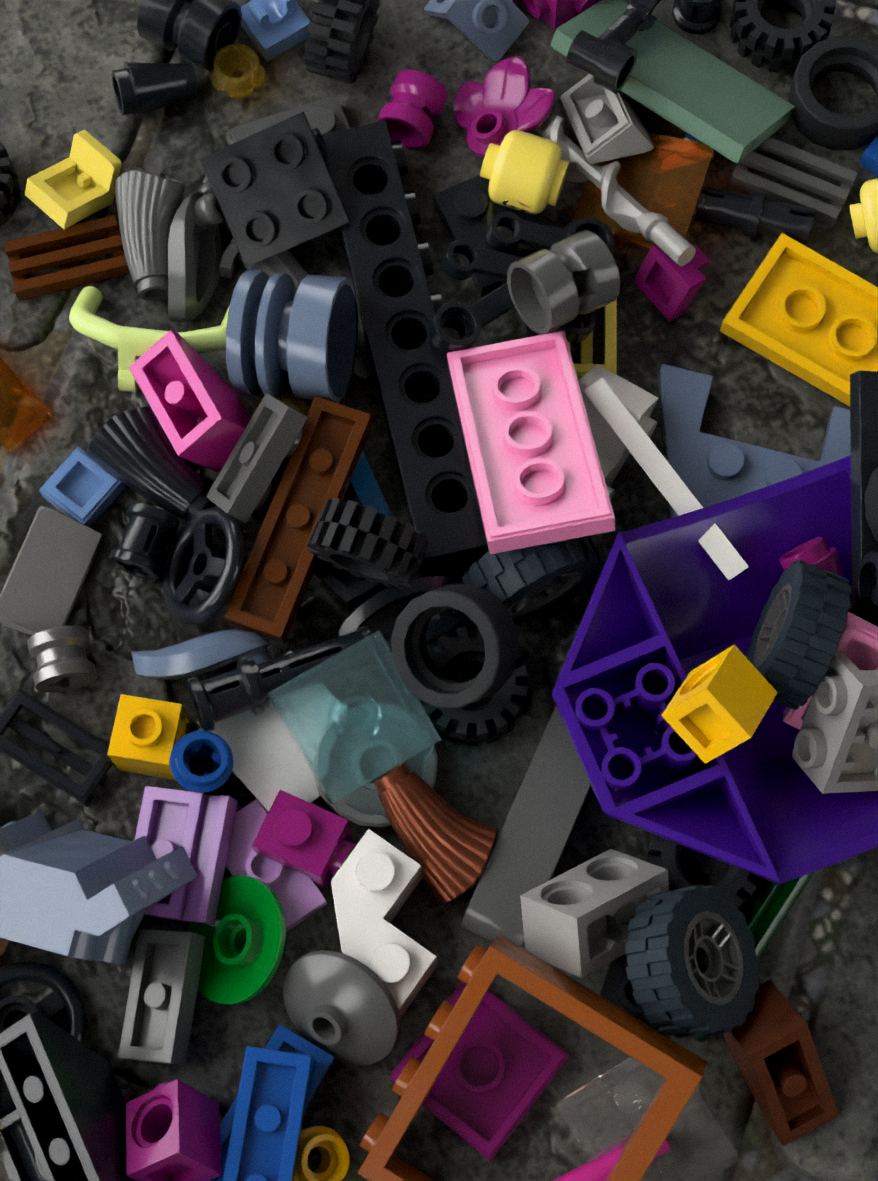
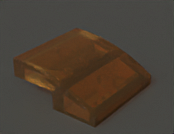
(661, 180)

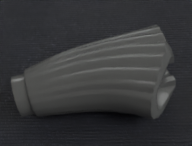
(145, 214)

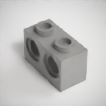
(585, 912)

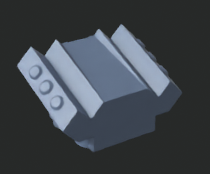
(80, 887)

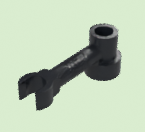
(607, 55)

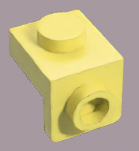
(77, 184)

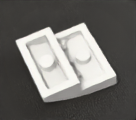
(266, 756)

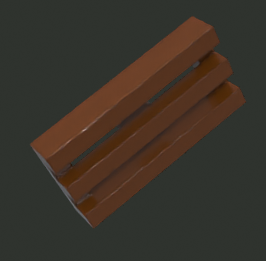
(65, 249)

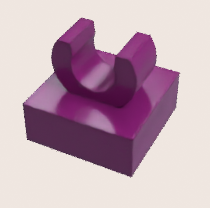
(671, 285)

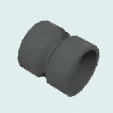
(565, 281)

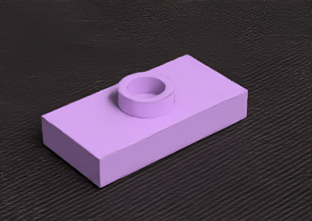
(294, 890)

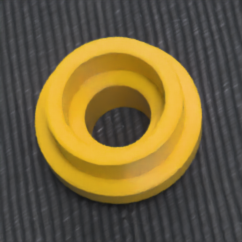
(333, 1153)

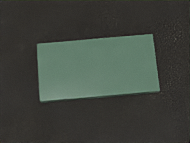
(688, 84)

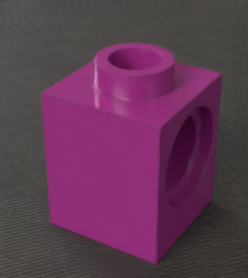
(173, 1135)

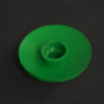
(244, 942)

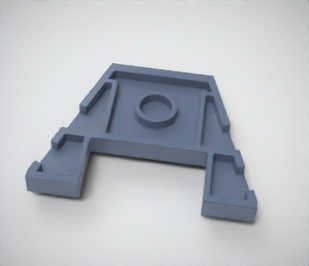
(721, 467)

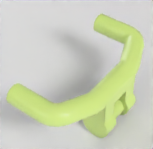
(134, 341)

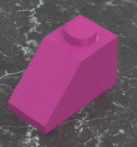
(191, 401)

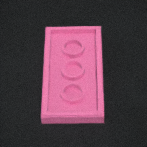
(529, 443)

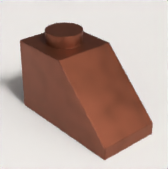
(781, 1066)

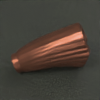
(435, 834)

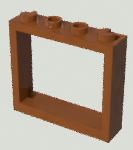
(606, 1020)

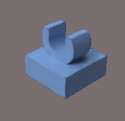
(274, 25)

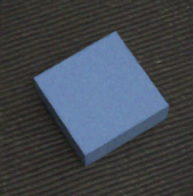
(82, 488)

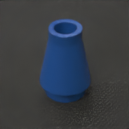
(201, 750)

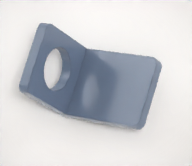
(486, 23)

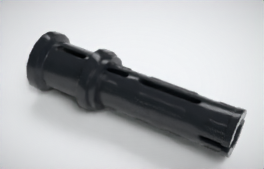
(250, 683)

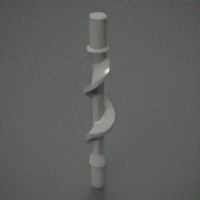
(615, 200)

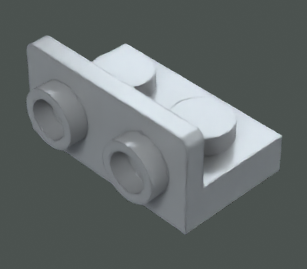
(841, 730)

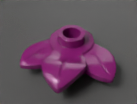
(501, 105)

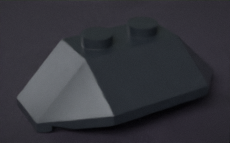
(58, 1107)

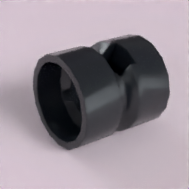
(192, 26)

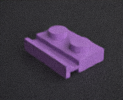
(204, 830)

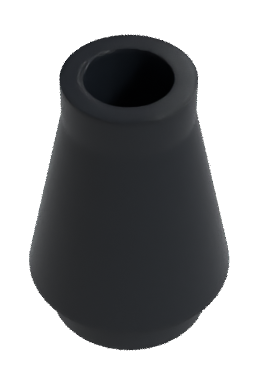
(151, 86)

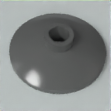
(341, 1007)

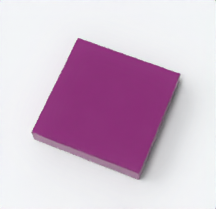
(490, 1075)

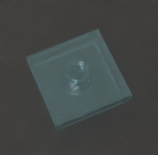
(353, 717)

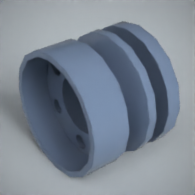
(292, 335)

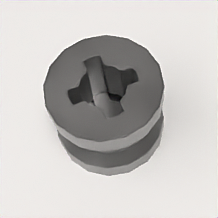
(61, 659)

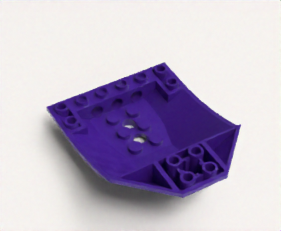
(657, 619)

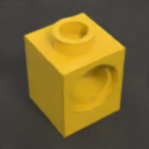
(719, 704)
(146, 734)

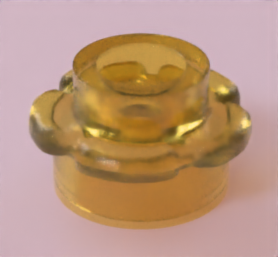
(237, 59)

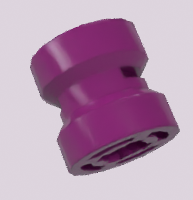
(413, 105)

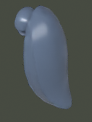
(201, 654)

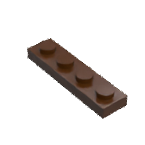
(280, 559)

